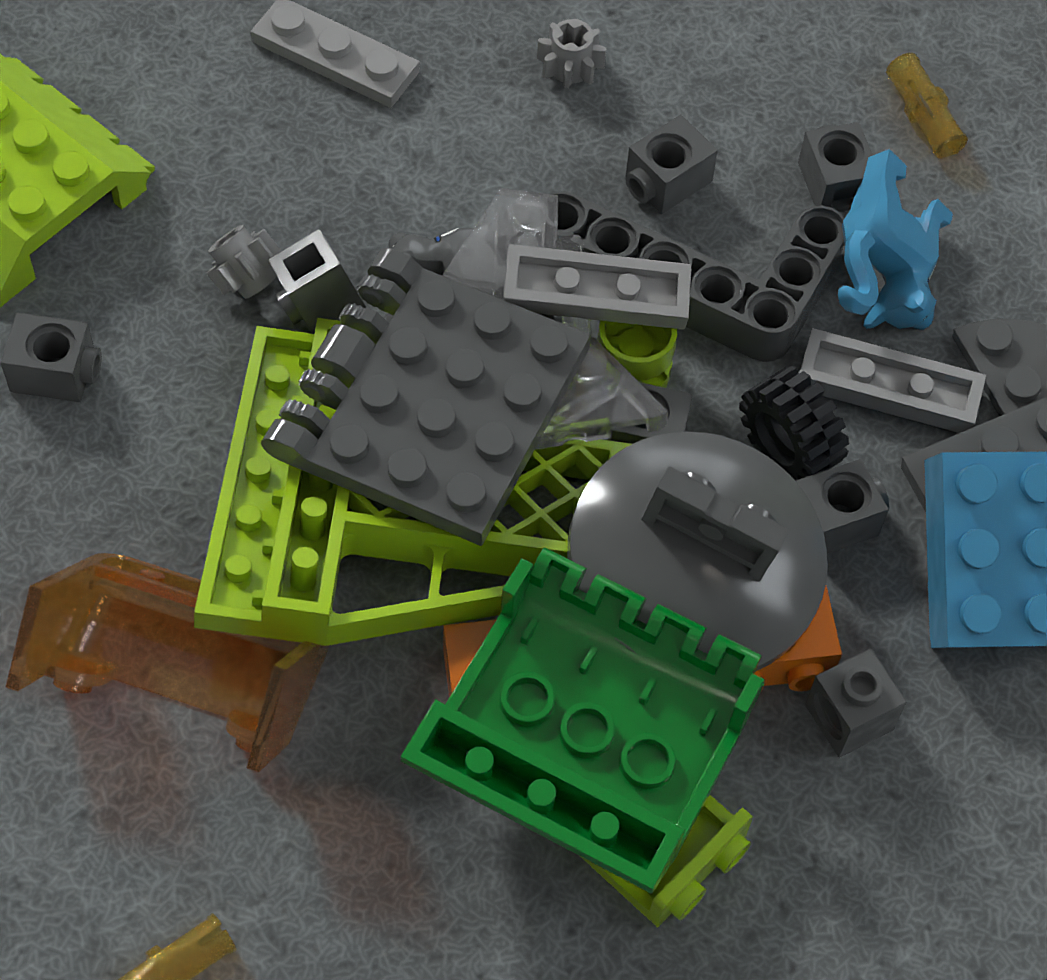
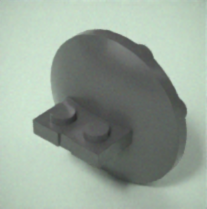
(707, 536)

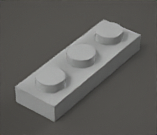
(335, 51)
(598, 286)
(893, 381)

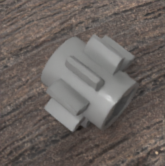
(571, 52)
(243, 261)

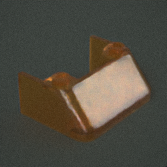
(137, 627)

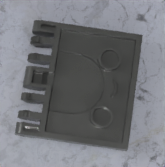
(435, 400)

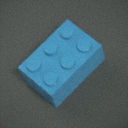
(987, 549)

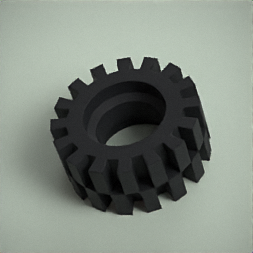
(794, 423)

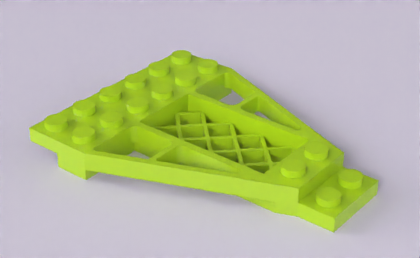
(286, 530)

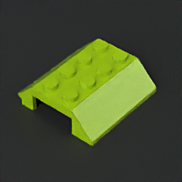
(51, 169)

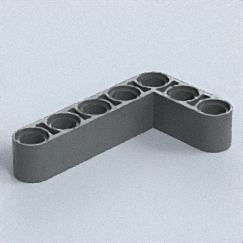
(803, 259)

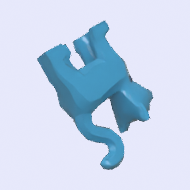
(895, 245)

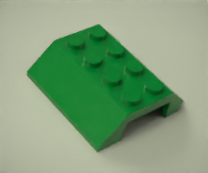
(582, 732)

